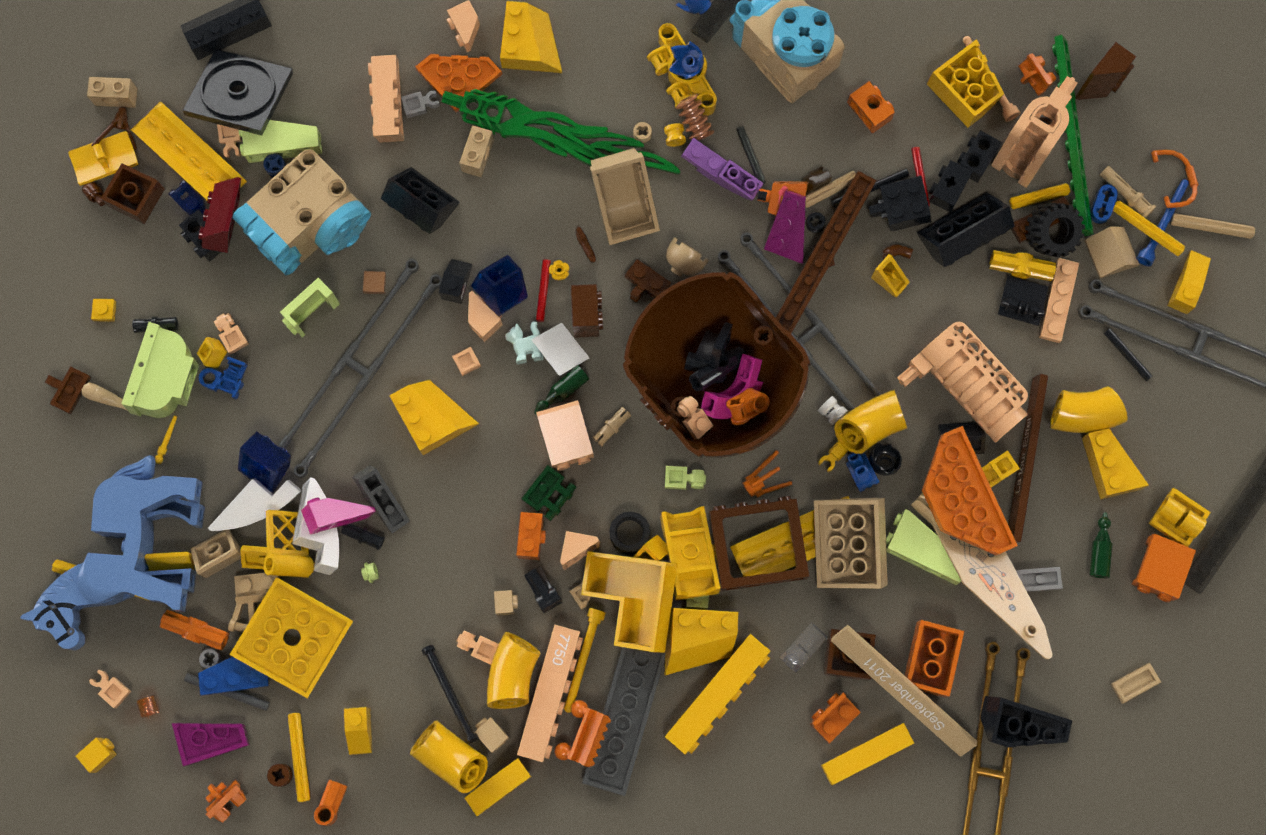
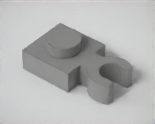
(416, 104)

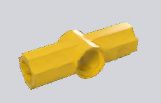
(1022, 265)

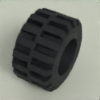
(1070, 229)

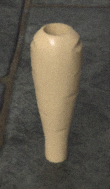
(98, 394)

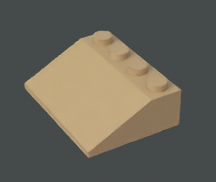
(850, 543)

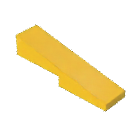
(867, 754)

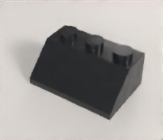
(419, 200)

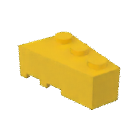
(1111, 465)

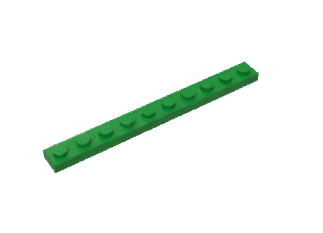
(1073, 144)

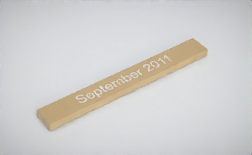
(904, 690)

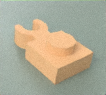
(229, 137)
(112, 691)

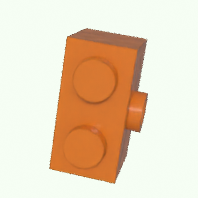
(530, 536)

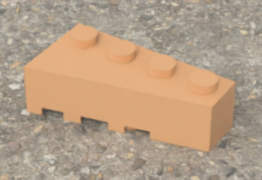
(386, 98)

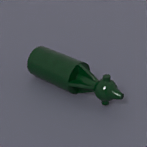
(563, 388)
(1101, 550)

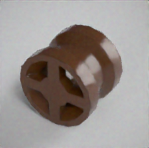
(284, 776)

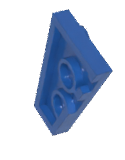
(229, 677)

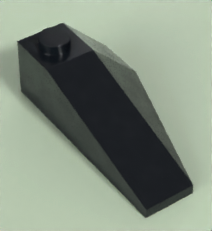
(1020, 725)

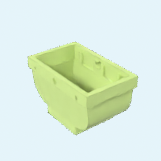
(165, 376)

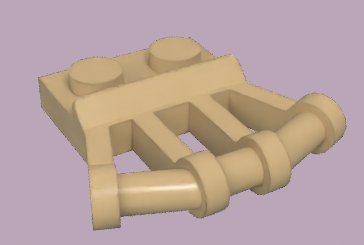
(249, 590)

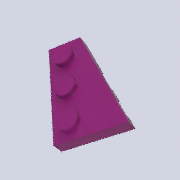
(788, 228)
(204, 741)

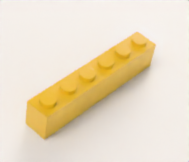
(717, 694)

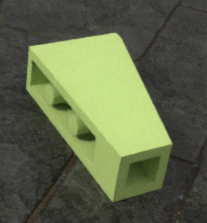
(281, 139)
(920, 546)

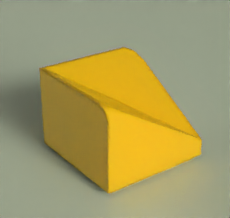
(211, 352)

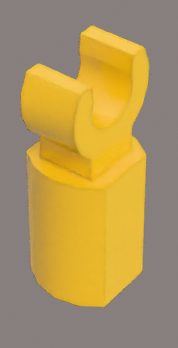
(836, 453)

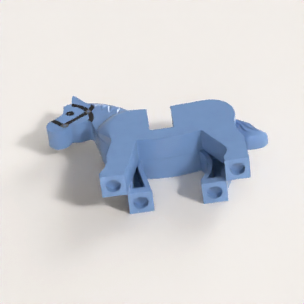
(126, 510)

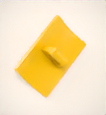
(103, 158)

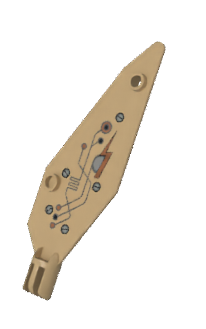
(994, 583)

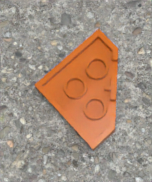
(458, 73)

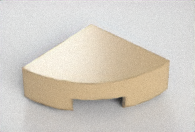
(581, 600)

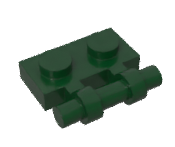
(543, 489)

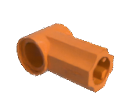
(330, 800)

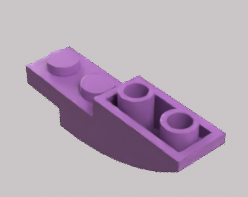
(721, 171)

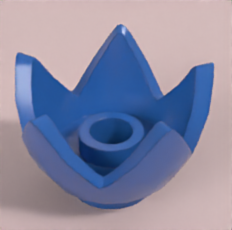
(695, 6)
(683, 56)

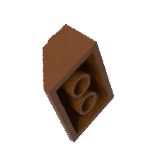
(1108, 73)

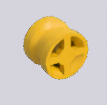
(675, 135)

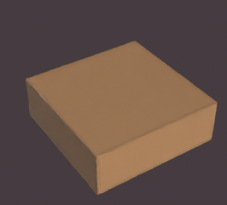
(374, 282)

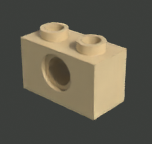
(112, 92)
(476, 151)

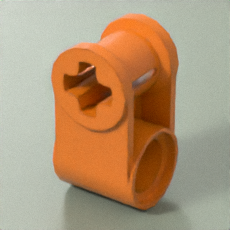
(747, 405)

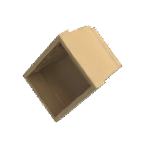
(624, 196)

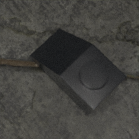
(455, 281)

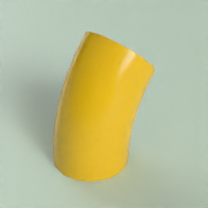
(1088, 411)
(870, 423)
(511, 672)
(450, 758)

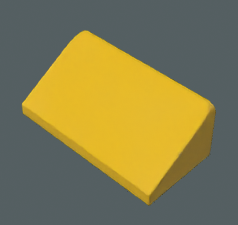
(169, 561)

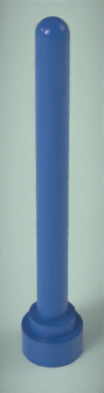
(1147, 255)

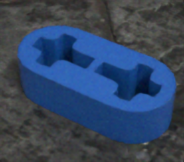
(1108, 205)

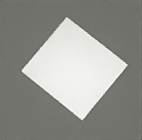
(560, 349)

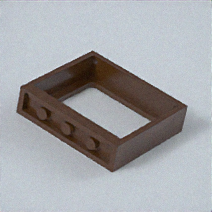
(716, 518)

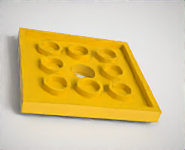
(291, 665)

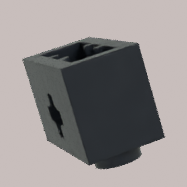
(956, 176)

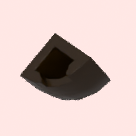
(817, 179)

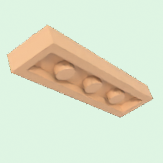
(1059, 300)

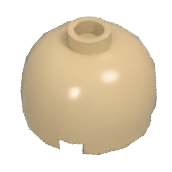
(684, 259)

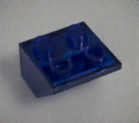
(501, 285)

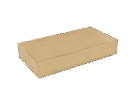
(1135, 683)

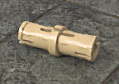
(611, 426)

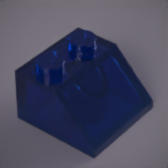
(263, 460)

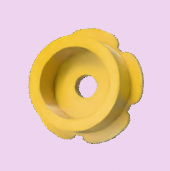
(559, 265)

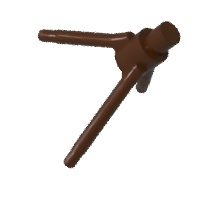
(120, 122)

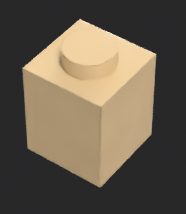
(491, 734)

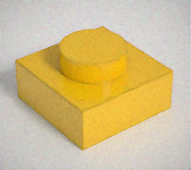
(103, 310)

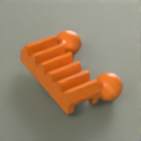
(587, 737)

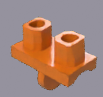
(1035, 74)
(232, 793)

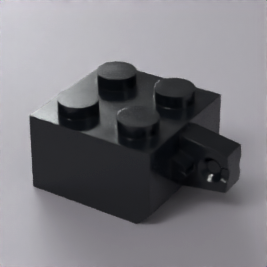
(903, 204)

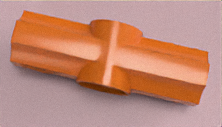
(194, 630)

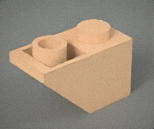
(465, 22)
(482, 318)

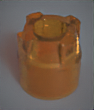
(147, 706)

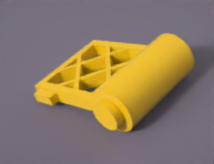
(282, 561)

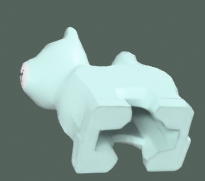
(524, 346)

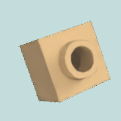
(505, 602)

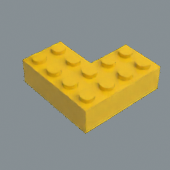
(644, 597)

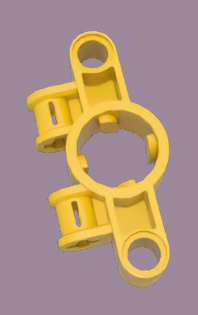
(680, 88)

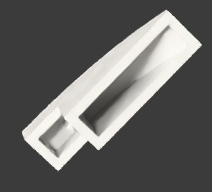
(252, 503)
(324, 542)

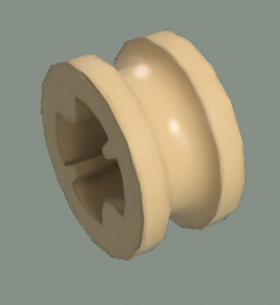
(642, 126)

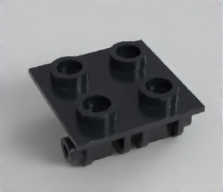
(1023, 300)

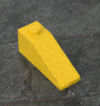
(1190, 283)

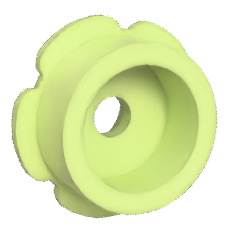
(370, 572)

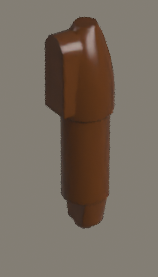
(583, 241)

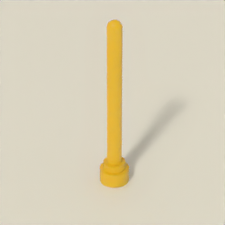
(595, 618)

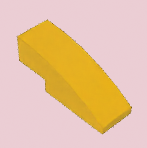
(497, 787)

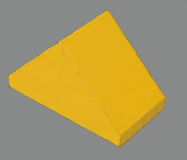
(890, 276)

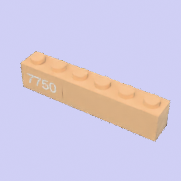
(549, 693)

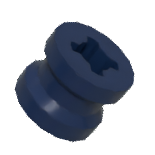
(273, 161)

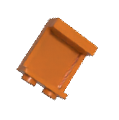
(1164, 568)

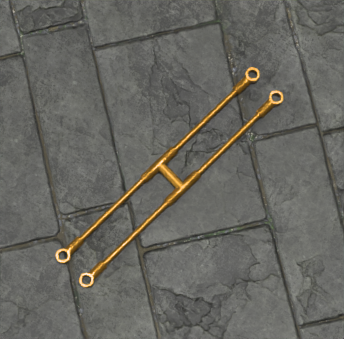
(976, 770)

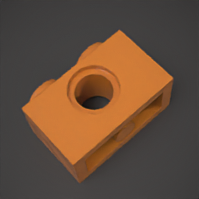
(872, 118)

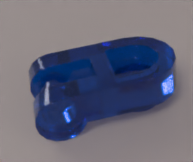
(190, 203)

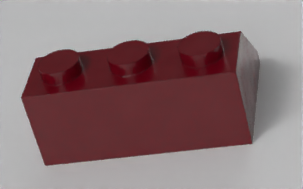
(218, 218)

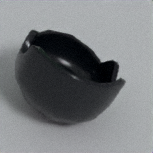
(885, 459)

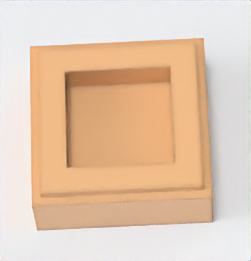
(466, 361)

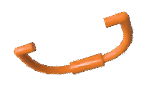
(1190, 175)

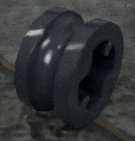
(812, 217)

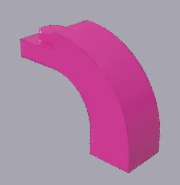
(715, 403)

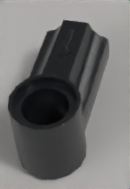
(544, 593)

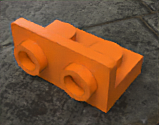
(835, 717)

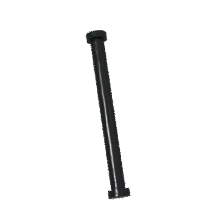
(458, 711)

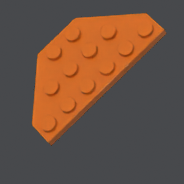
(963, 497)

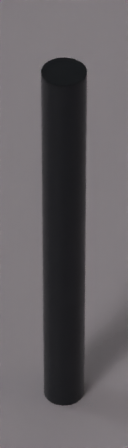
(887, 180)

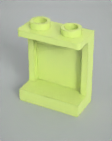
(306, 304)

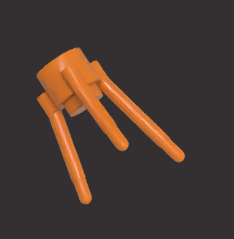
(755, 484)

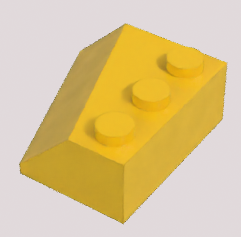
(528, 40)
(967, 84)
(430, 415)
(699, 638)

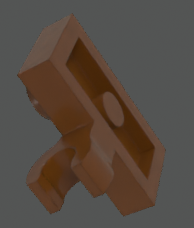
(646, 281)
(68, 390)

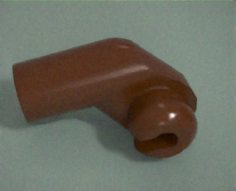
(896, 250)

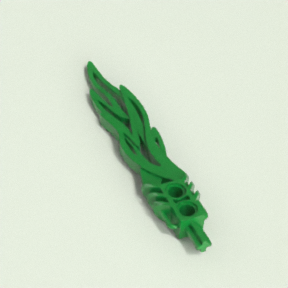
(523, 116)

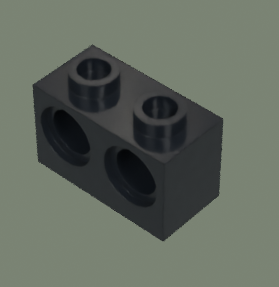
(980, 157)
(187, 226)

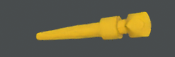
(162, 449)

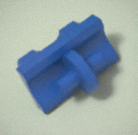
(861, 471)

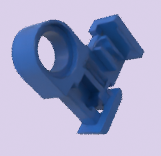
(229, 378)

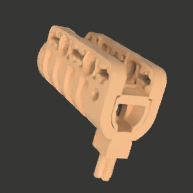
(1035, 134)
(971, 381)

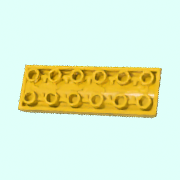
(183, 150)
(773, 549)

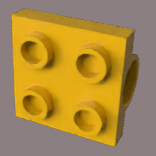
(1180, 518)

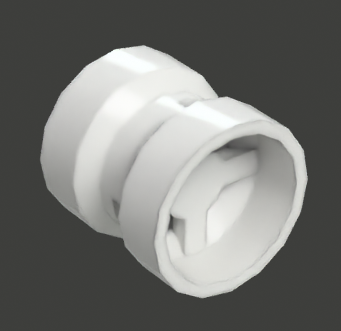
(837, 413)

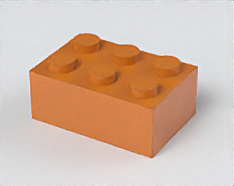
(934, 657)

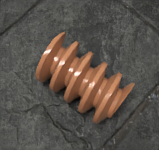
(694, 117)

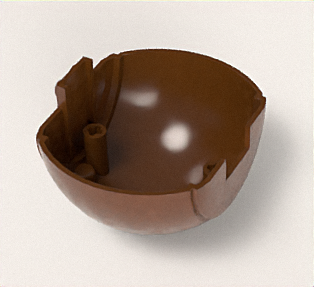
(676, 325)

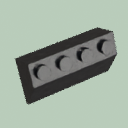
(225, 26)
(966, 229)

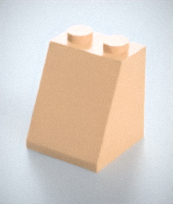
(565, 435)

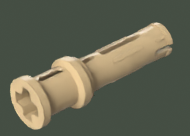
(1134, 199)

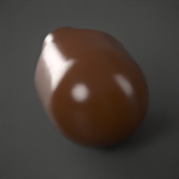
(93, 193)

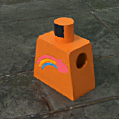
(775, 196)

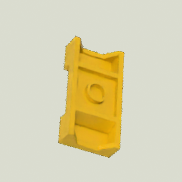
(692, 551)

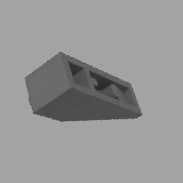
(380, 497)

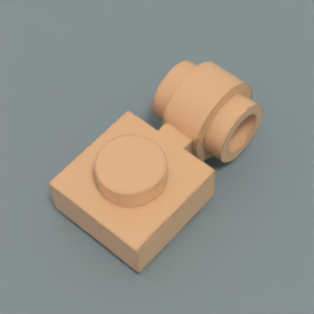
(233, 336)
(696, 420)
(483, 649)

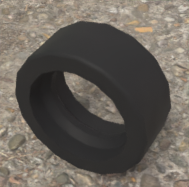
(627, 516)

